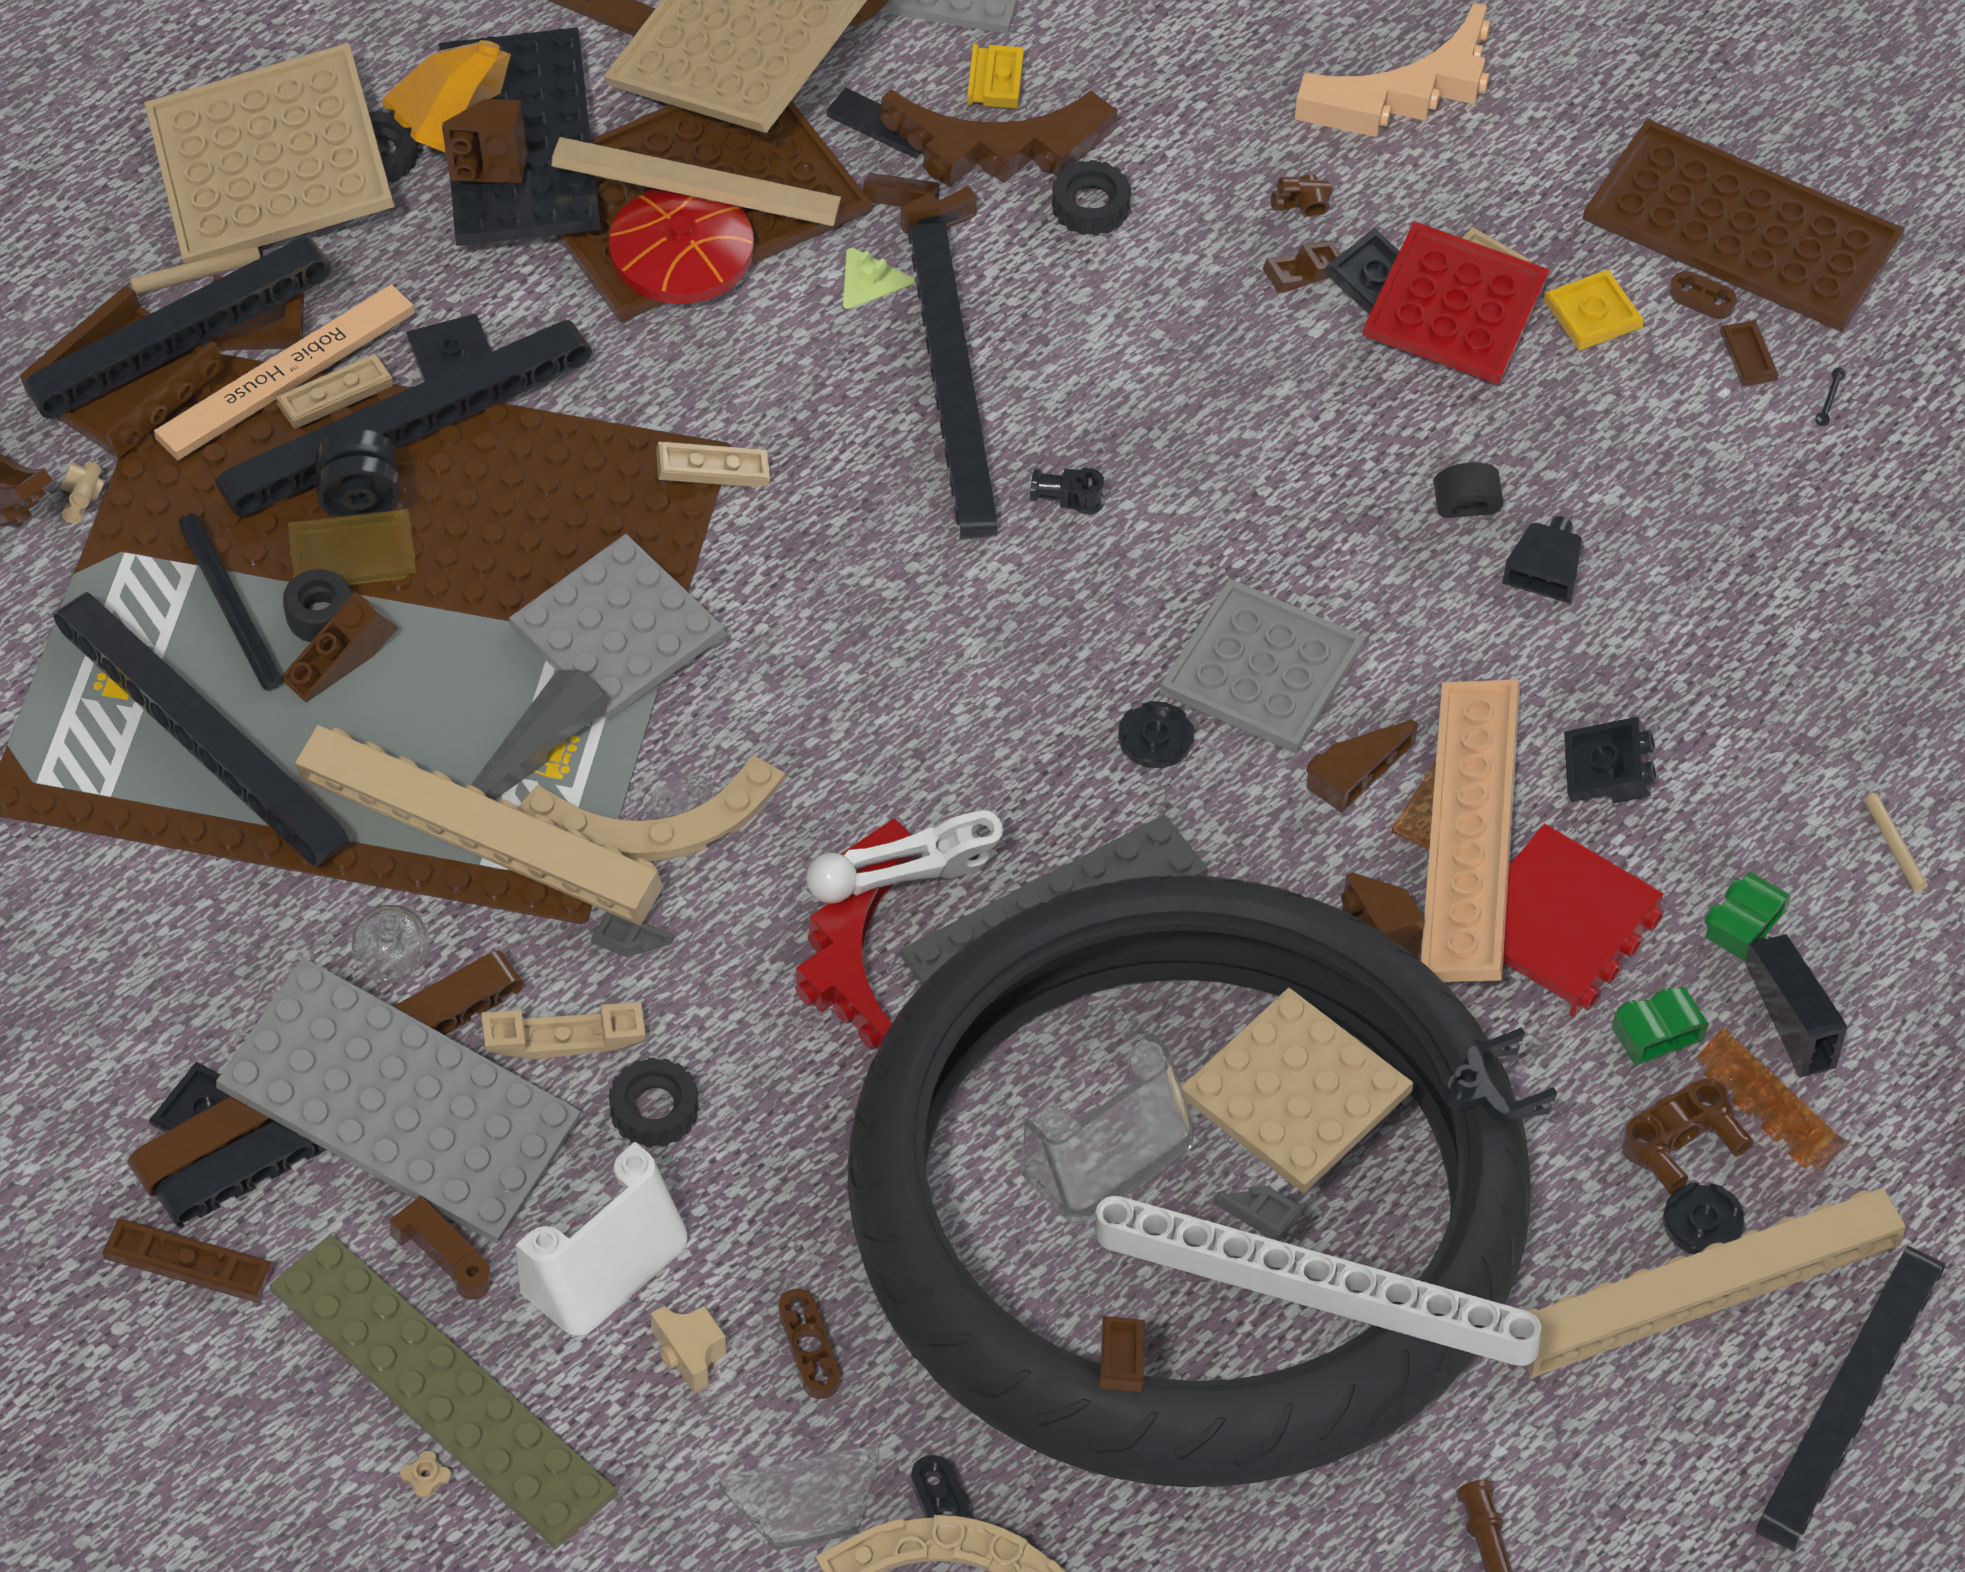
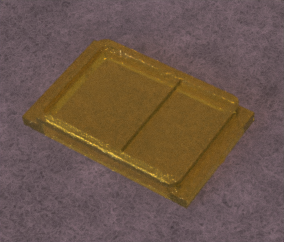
(355, 546)

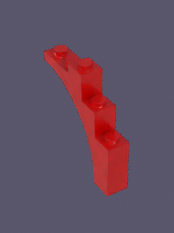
(838, 935)

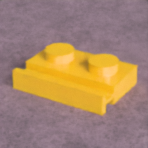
(995, 76)

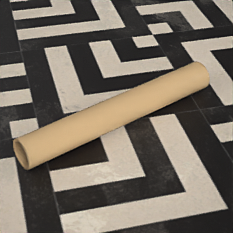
(193, 270)

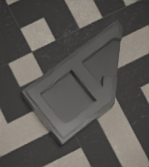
(627, 937)
(1261, 1209)

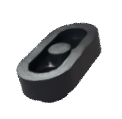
(940, 1497)

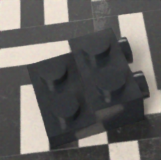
(1610, 761)

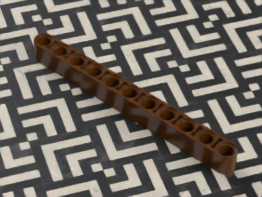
(440, 1006)

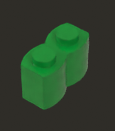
(1746, 914)
(1659, 1025)

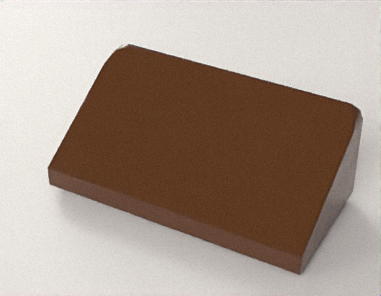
(896, 190)

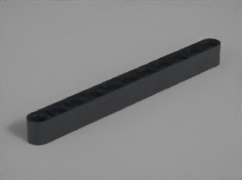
(953, 380)
(411, 413)
(201, 729)

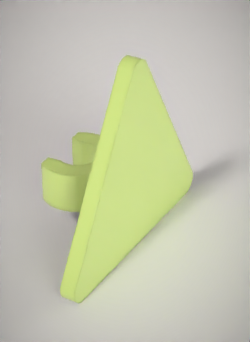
(870, 279)

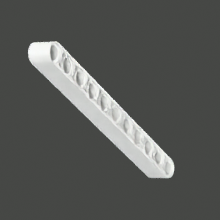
(1329, 1295)

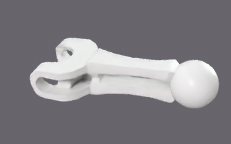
(943, 850)

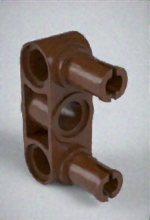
(1677, 1122)

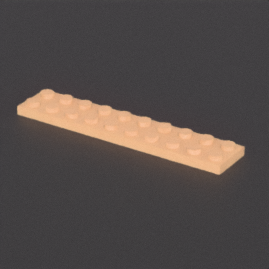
(1471, 830)

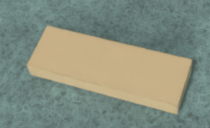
(334, 391)
(712, 464)

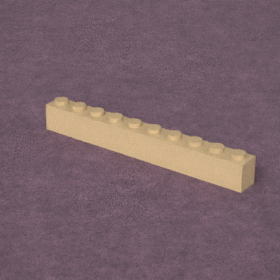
(480, 824)
(1715, 1279)

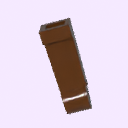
(444, 1246)

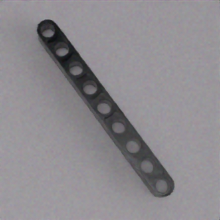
(177, 328)
(1849, 1398)

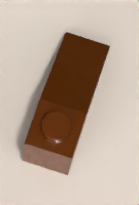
(1356, 763)

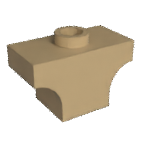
(689, 1343)

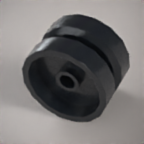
(357, 473)

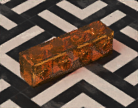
(1773, 1100)

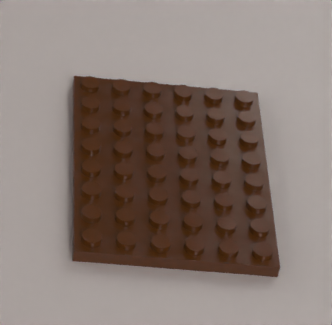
(784, 155)

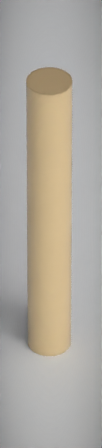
(1895, 842)

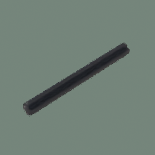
(230, 602)

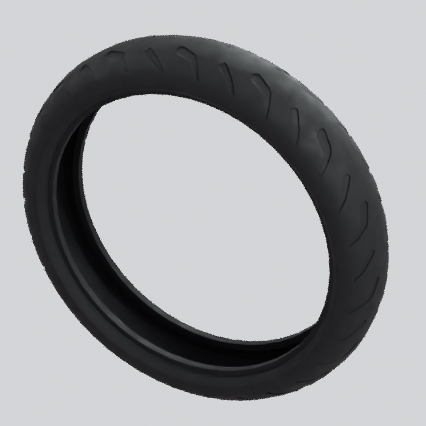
(1173, 931)

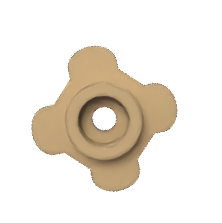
(425, 1485)

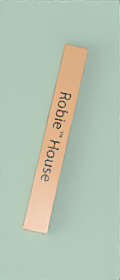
(283, 372)

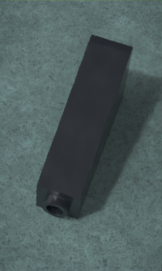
(1797, 1005)

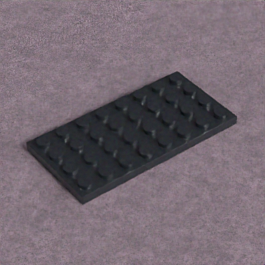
(550, 84)

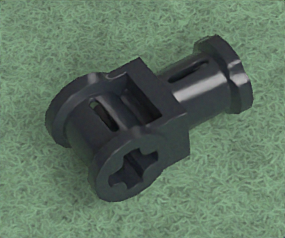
(1070, 489)

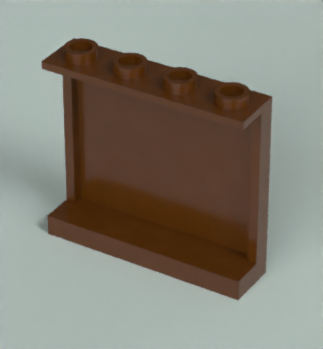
(136, 407)

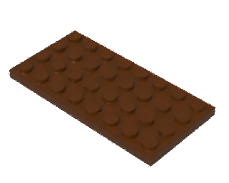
(1744, 224)

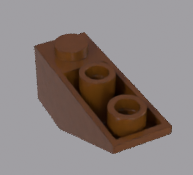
(340, 647)

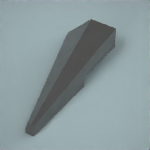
(557, 713)

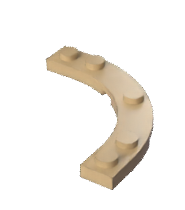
(671, 835)
(935, 1539)

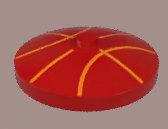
(680, 246)

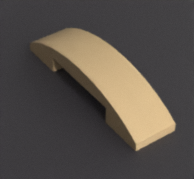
(563, 1035)

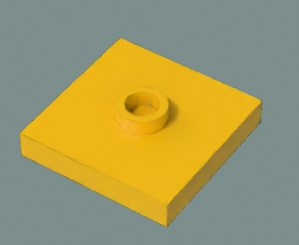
(1593, 310)

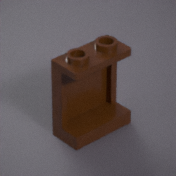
(272, 329)

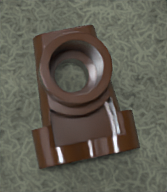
(1305, 192)

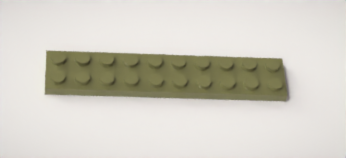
(443, 1391)

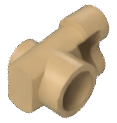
(83, 485)

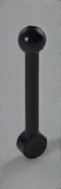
(1823, 418)

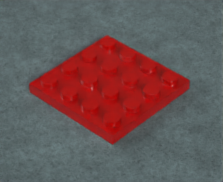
(1456, 302)

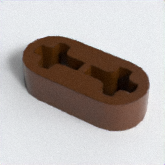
(1703, 294)

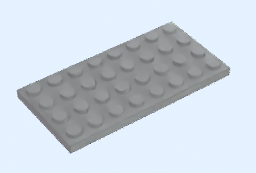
(398, 1100)

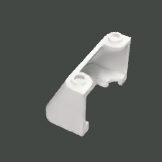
(610, 1257)

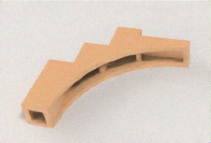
(1367, 101)

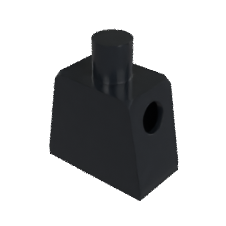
(1545, 560)

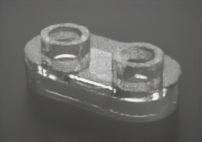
(679, 795)

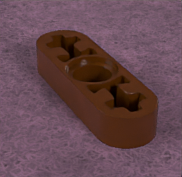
(812, 1328)

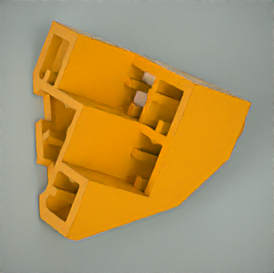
(445, 87)

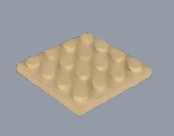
(1296, 1090)

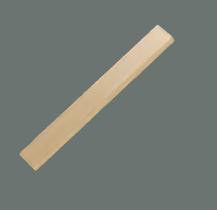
(696, 181)

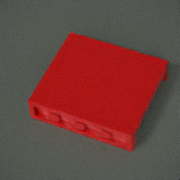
(1573, 917)

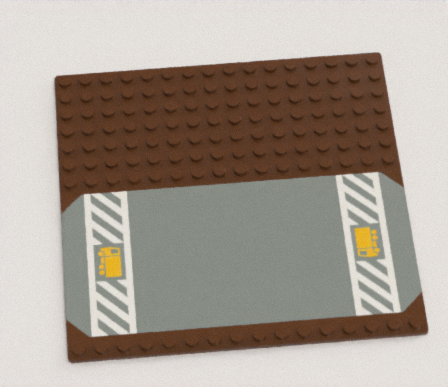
(495, 520)

